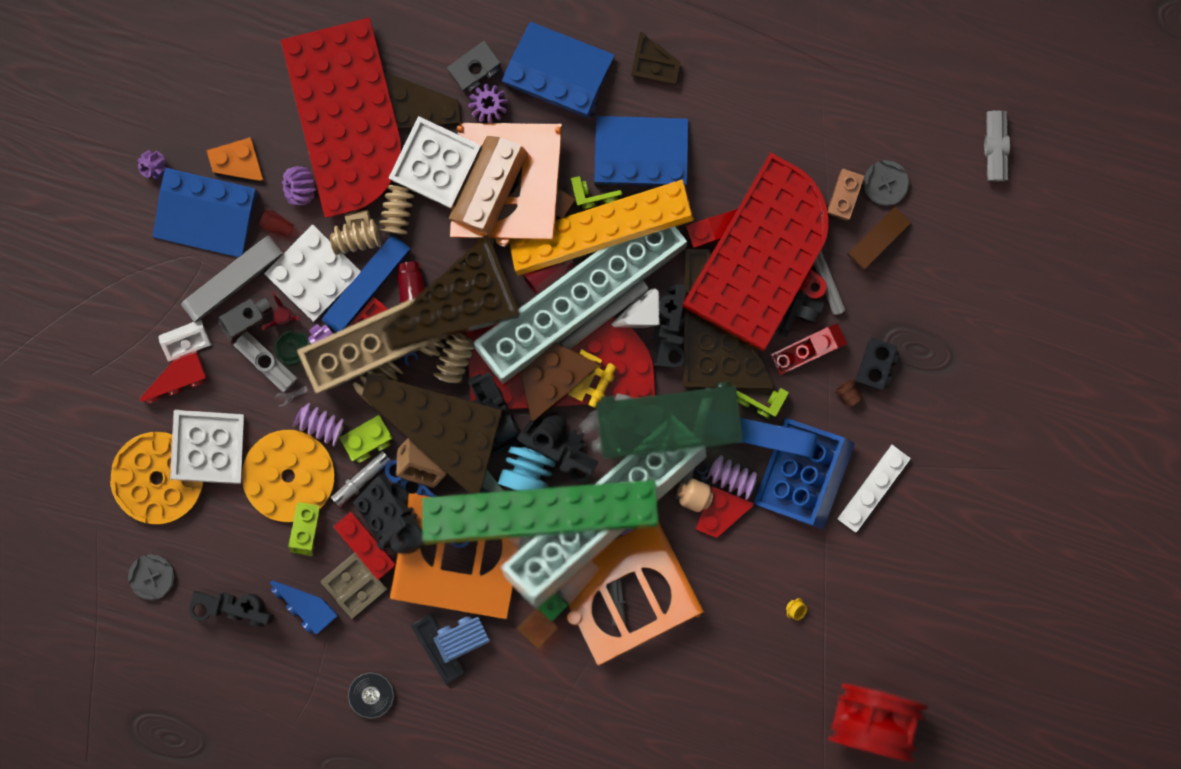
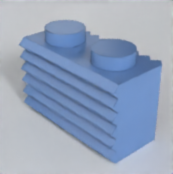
(461, 639)

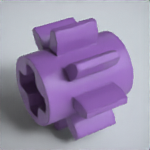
(152, 164)
(319, 333)

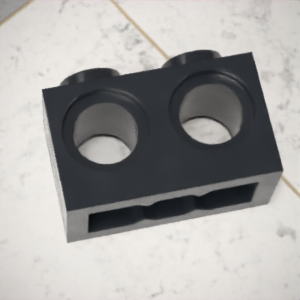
(871, 362)

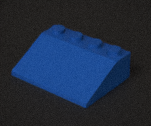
(558, 69)
(640, 151)
(204, 212)
(805, 485)

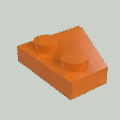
(236, 160)

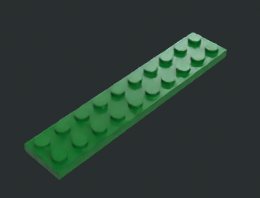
(539, 512)

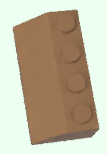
(488, 184)

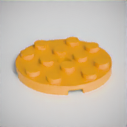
(284, 451)
(133, 484)

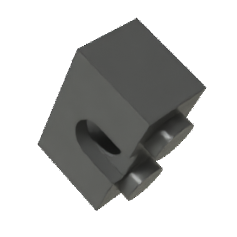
(478, 55)

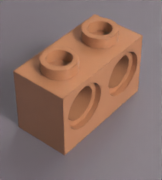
(845, 195)

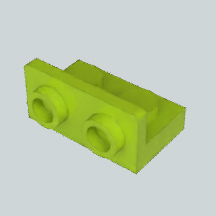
(366, 438)

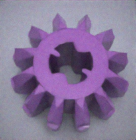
(485, 96)
(298, 185)

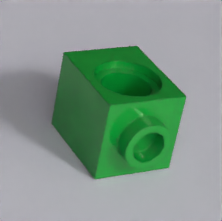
(552, 606)

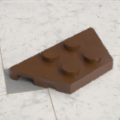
(553, 377)

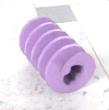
(319, 423)
(732, 476)

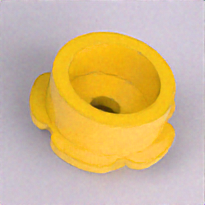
(796, 609)

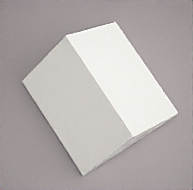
(641, 312)

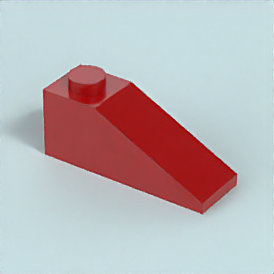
(709, 229)

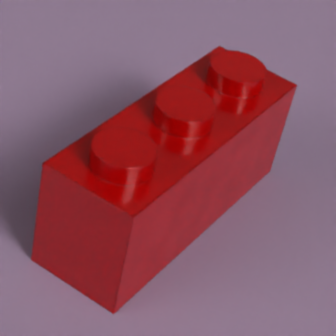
(364, 545)

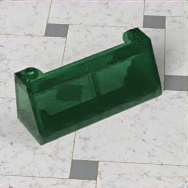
(669, 421)

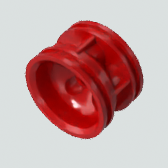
(876, 722)

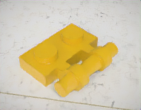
(583, 388)

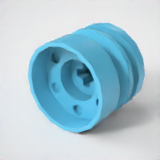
(526, 470)

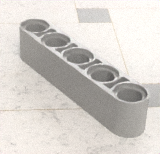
(231, 279)

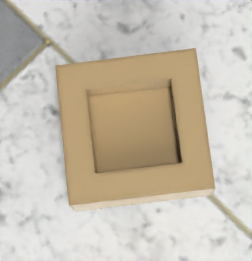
(357, 217)

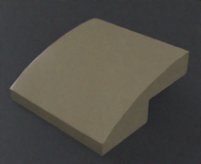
(353, 585)

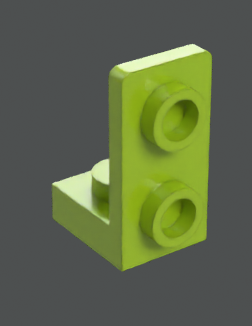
(580, 190)
(776, 401)
(304, 529)

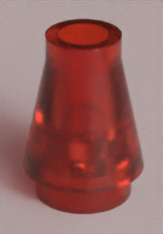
(275, 223)

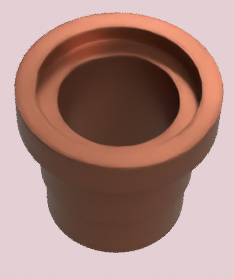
(849, 392)

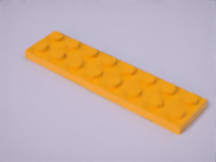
(605, 227)

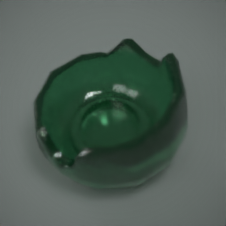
(287, 346)

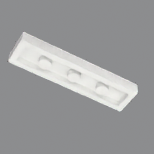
(873, 488)

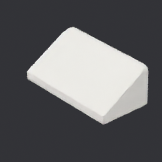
(184, 340)

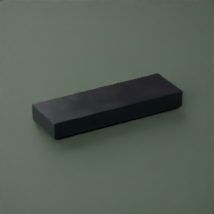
(426, 630)

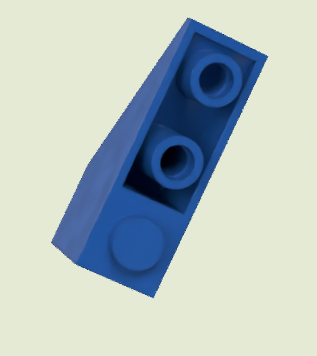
(311, 608)

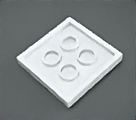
(434, 162)
(312, 273)
(206, 447)

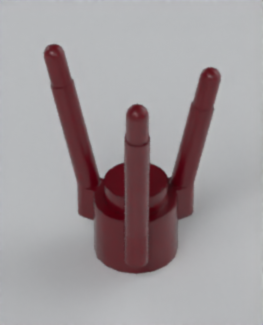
(281, 315)

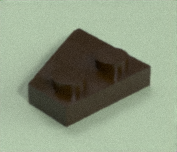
(654, 62)

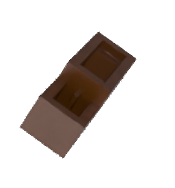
(878, 238)

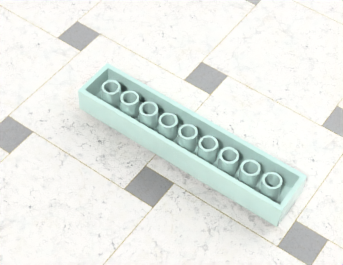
(575, 300)
(554, 559)

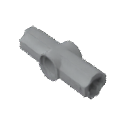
(997, 145)
(254, 351)

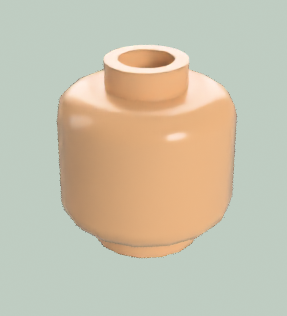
(695, 495)

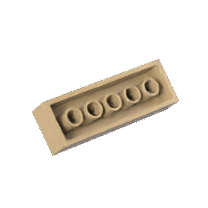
(353, 352)

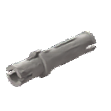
(360, 479)

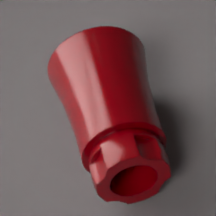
(545, 277)
(410, 281)

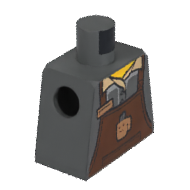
(235, 324)

